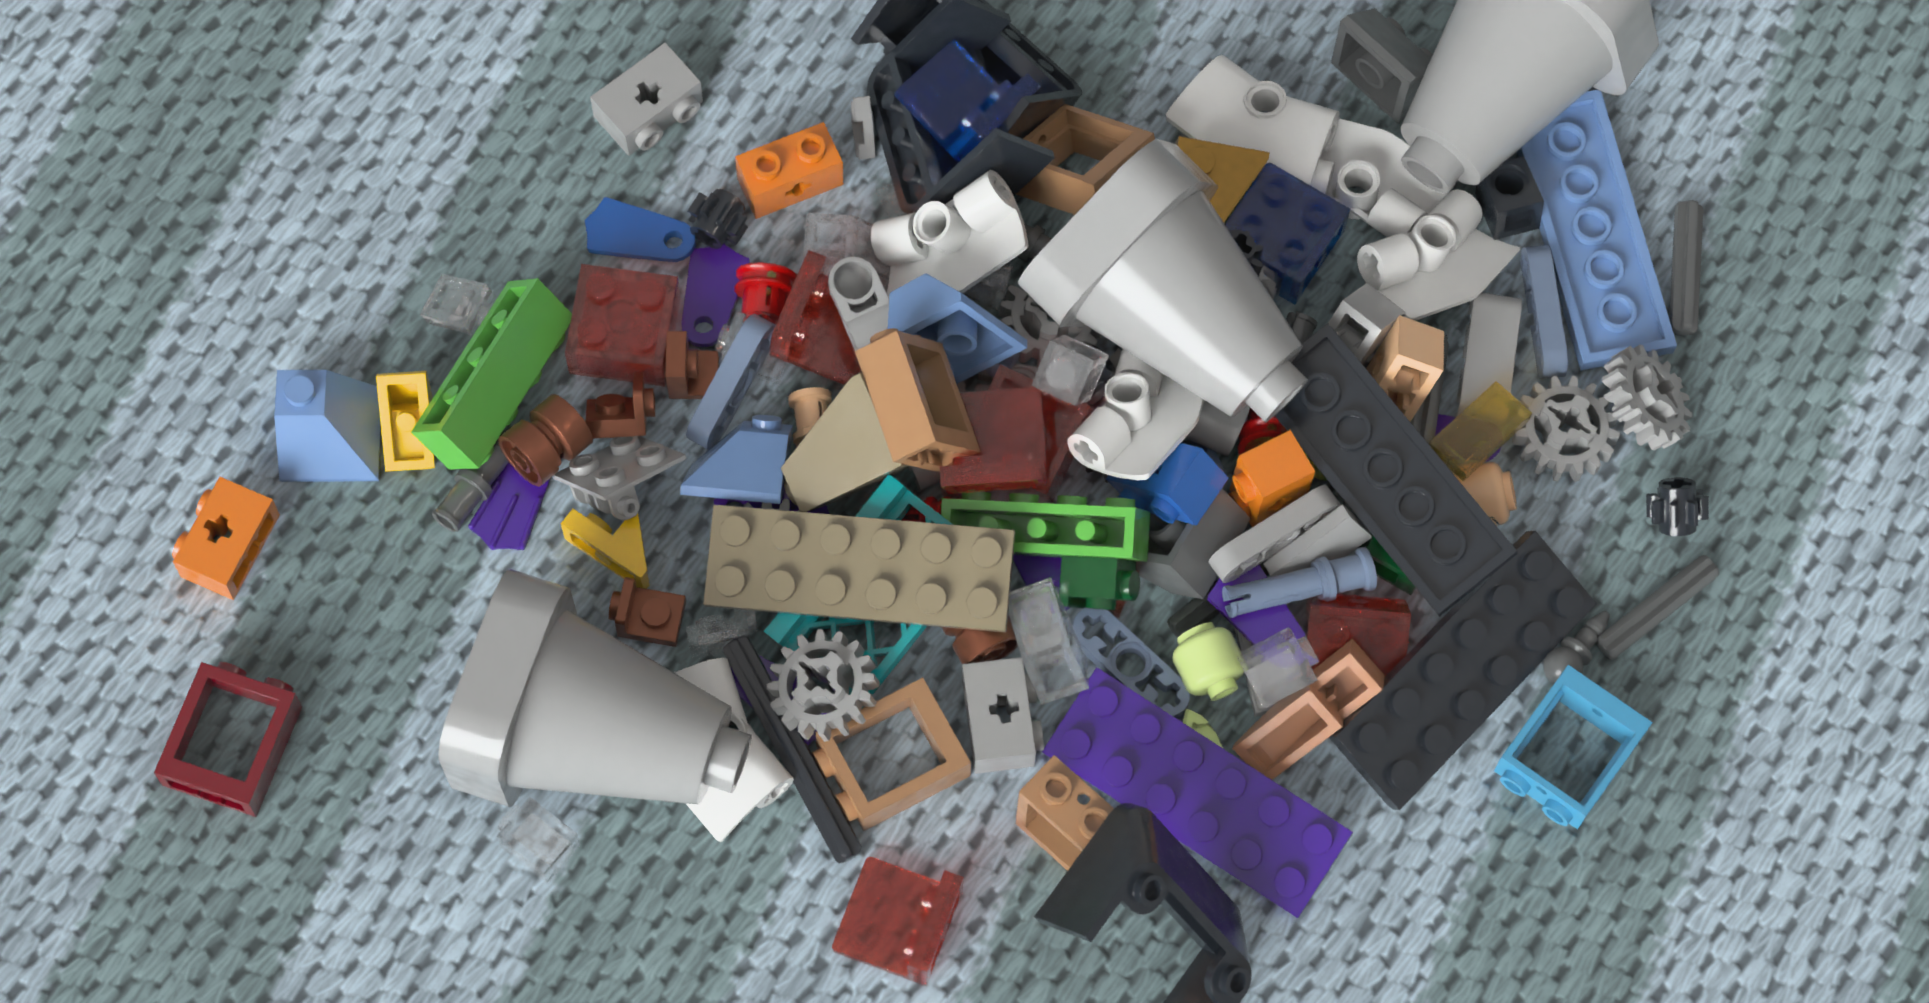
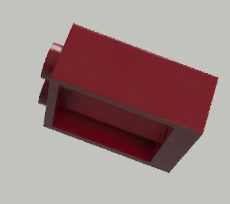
(213, 786)

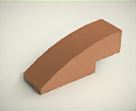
(1312, 713)

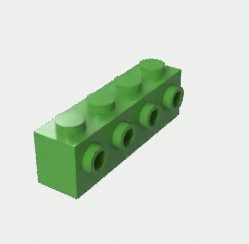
(493, 375)
(1059, 528)

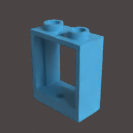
(1598, 708)

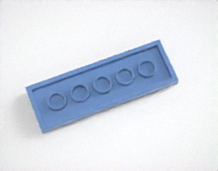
(1596, 237)

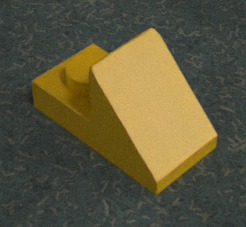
(401, 404)
(618, 552)

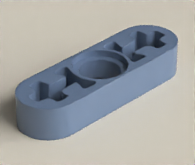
(1544, 303)
(731, 382)
(1131, 643)

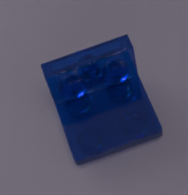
(960, 99)
(1292, 224)

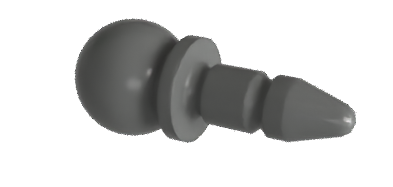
(1575, 650)

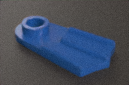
(636, 233)

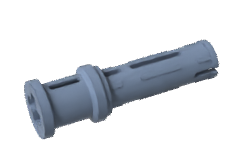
(1322, 579)

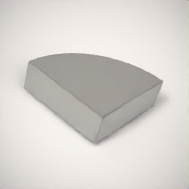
(862, 128)

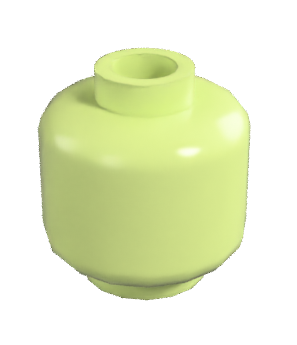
(1208, 661)

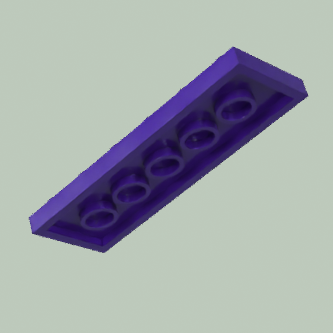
(1198, 792)

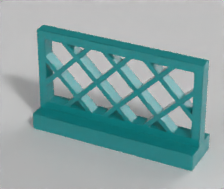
(890, 502)

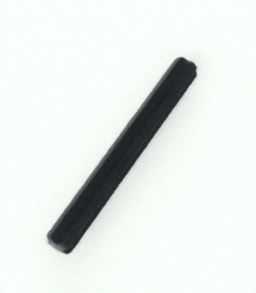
(793, 752)

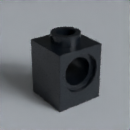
(1514, 212)

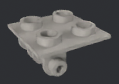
(609, 475)

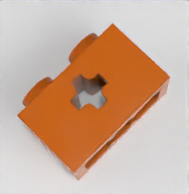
(789, 170)
(1271, 477)
(227, 562)

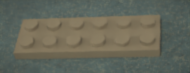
(859, 568)

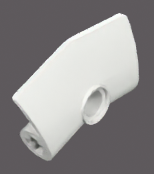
(1226, 108)
(1372, 161)
(978, 239)
(1438, 261)
(1138, 424)
(763, 775)

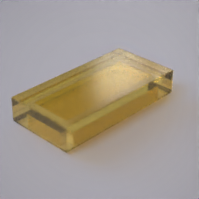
(1480, 430)

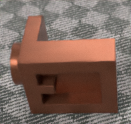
(688, 369)
(621, 416)
(647, 614)

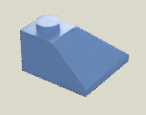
(944, 315)
(326, 427)
(744, 463)

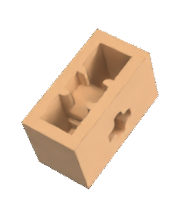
(1408, 363)

